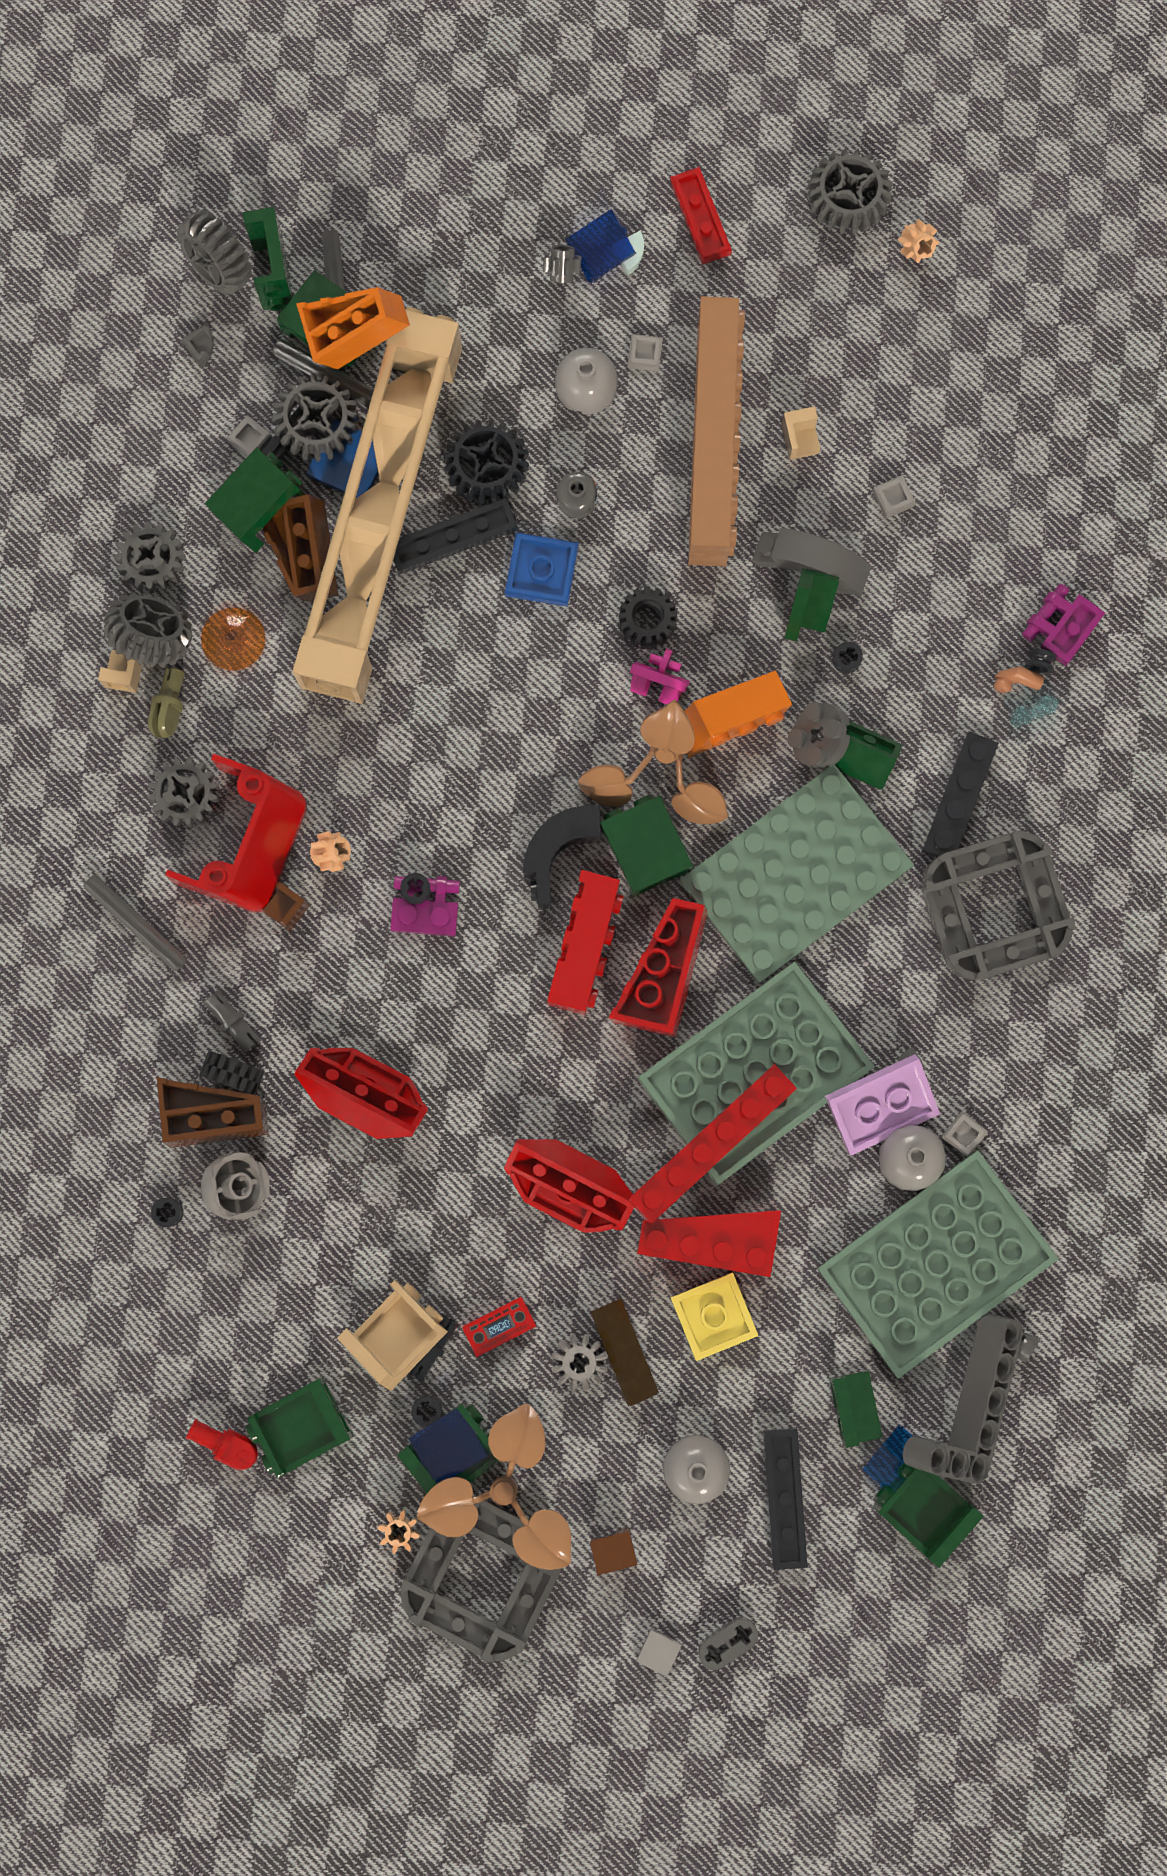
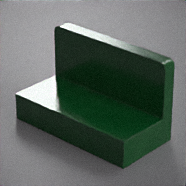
(812, 603)
(868, 756)
(855, 1408)

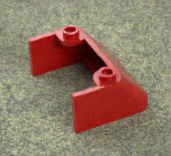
(264, 847)

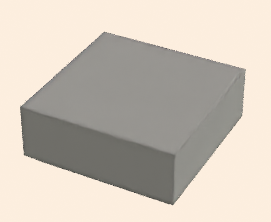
(645, 352)
(249, 436)
(893, 496)
(964, 1134)
(658, 1652)

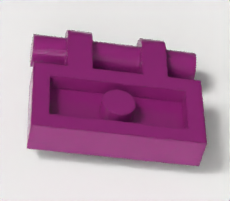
(1072, 629)
(429, 917)

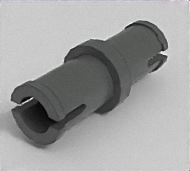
(232, 1021)

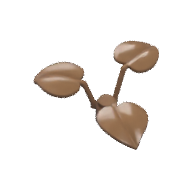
(669, 736)
(452, 1512)

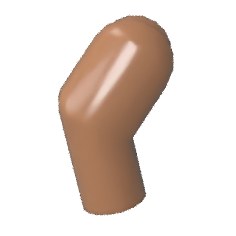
(1015, 675)

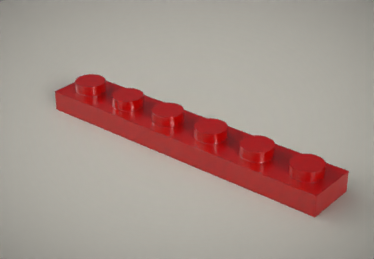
(712, 1144)

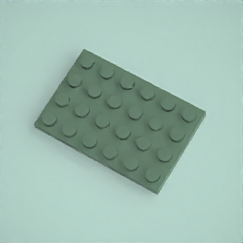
(796, 873)
(776, 1025)
(937, 1264)

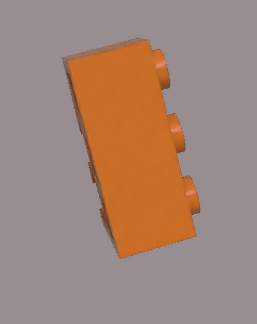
(351, 324)
(737, 711)

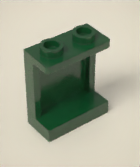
(265, 234)
(311, 291)
(253, 496)
(646, 845)
(298, 1428)
(422, 1475)
(927, 1512)

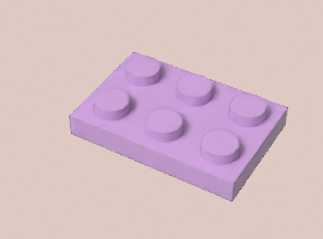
(882, 1103)

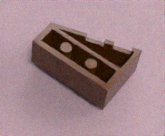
(301, 544)

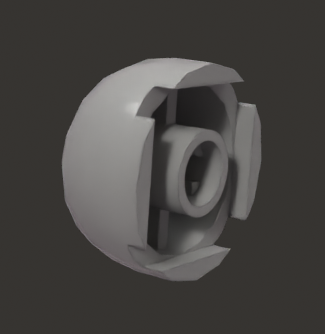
(586, 381)
(912, 1158)
(235, 1186)
(696, 1469)

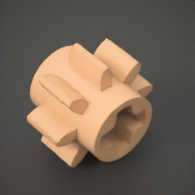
(918, 241)
(330, 851)
(400, 1521)

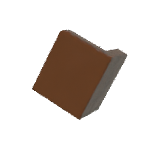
(286, 907)
(613, 1552)

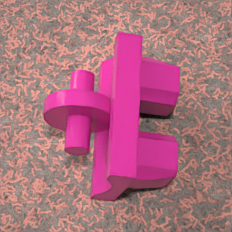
(644, 675)

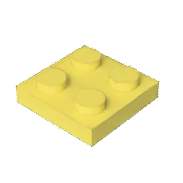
(714, 1316)

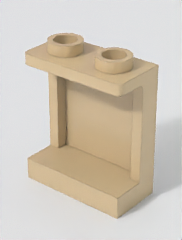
(395, 1336)

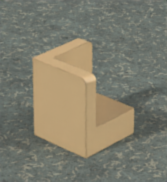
(800, 432)
(120, 673)

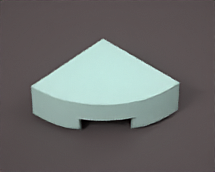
(638, 244)

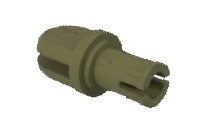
(166, 705)

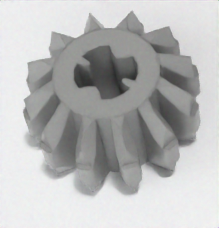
(570, 1356)

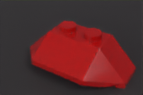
(362, 1092)
(569, 1185)

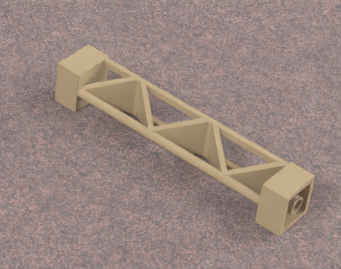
(368, 528)

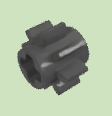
(562, 263)

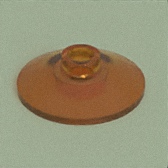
(242, 650)

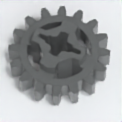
(157, 547)
(172, 798)

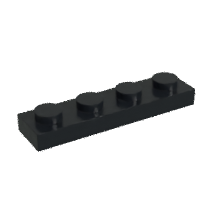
(454, 536)
(960, 795)
(785, 1499)

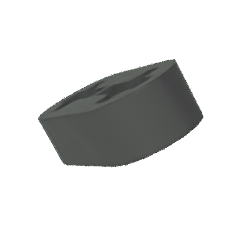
(733, 1649)

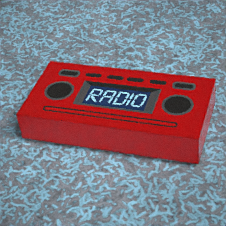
(499, 1326)

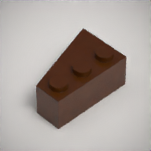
(207, 1115)

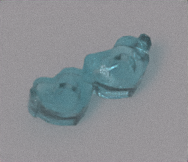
(1042, 707)

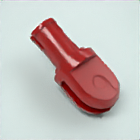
(226, 1446)

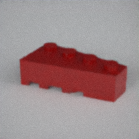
(585, 942)
(661, 981)
(719, 1241)

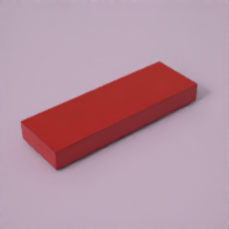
(700, 215)

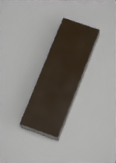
(624, 1352)

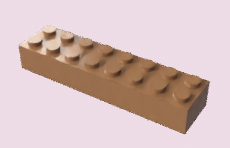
(716, 431)

